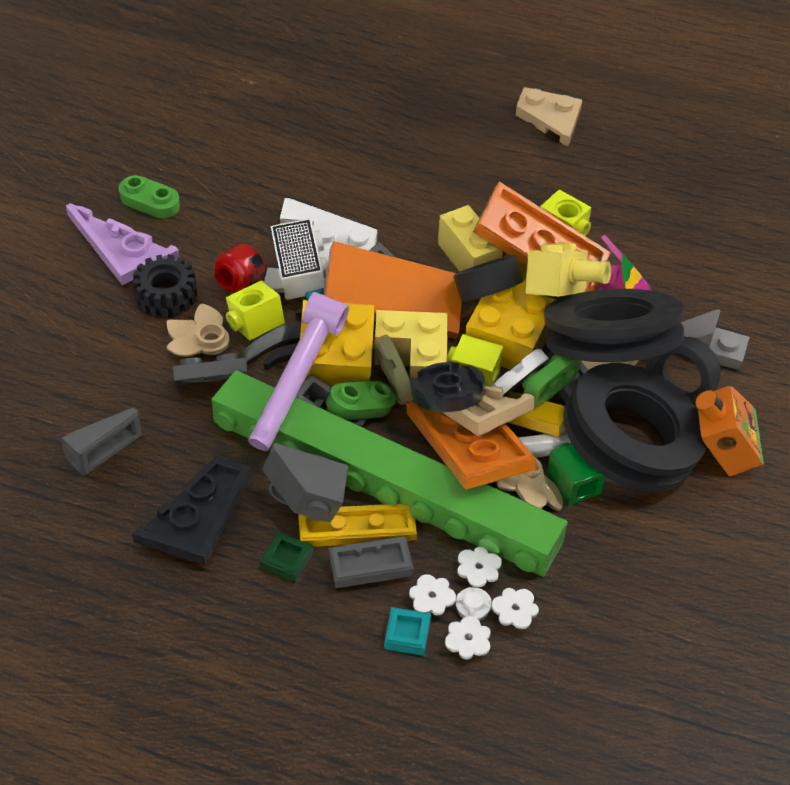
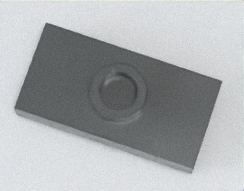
(370, 562)

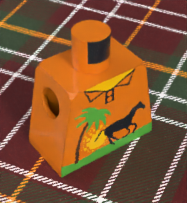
(729, 417)

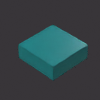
(407, 631)

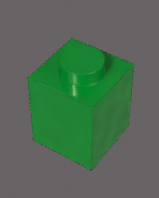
(573, 474)

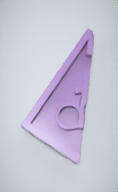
(117, 243)

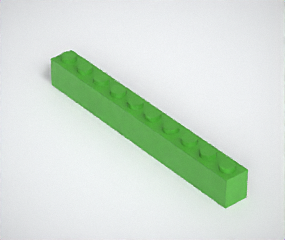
(401, 477)

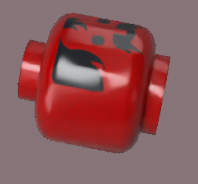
(239, 268)

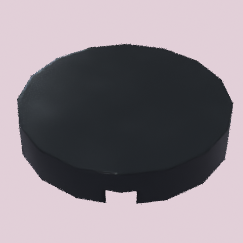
(448, 387)

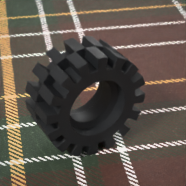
(168, 299)

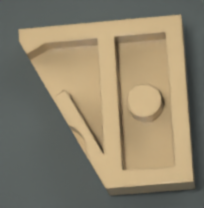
(550, 112)
(492, 411)

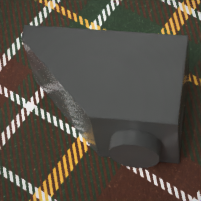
(307, 482)

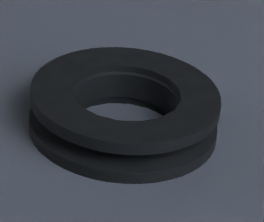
(614, 325)
(617, 454)

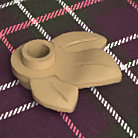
(200, 335)
(534, 488)

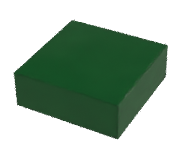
(286, 557)

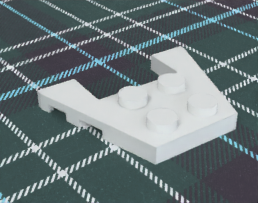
(332, 229)

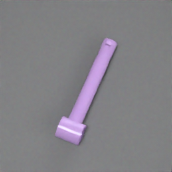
(323, 317)

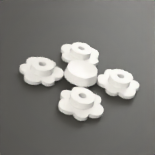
(473, 603)

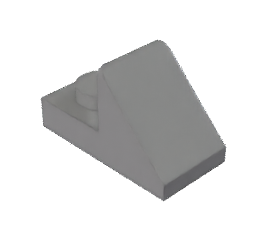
(727, 345)

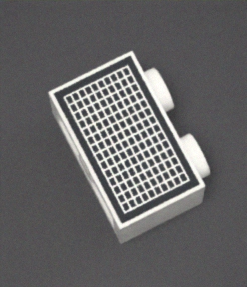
(299, 258)

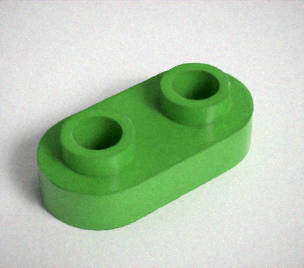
(149, 196)
(551, 378)
(360, 400)

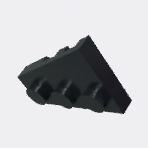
(199, 515)

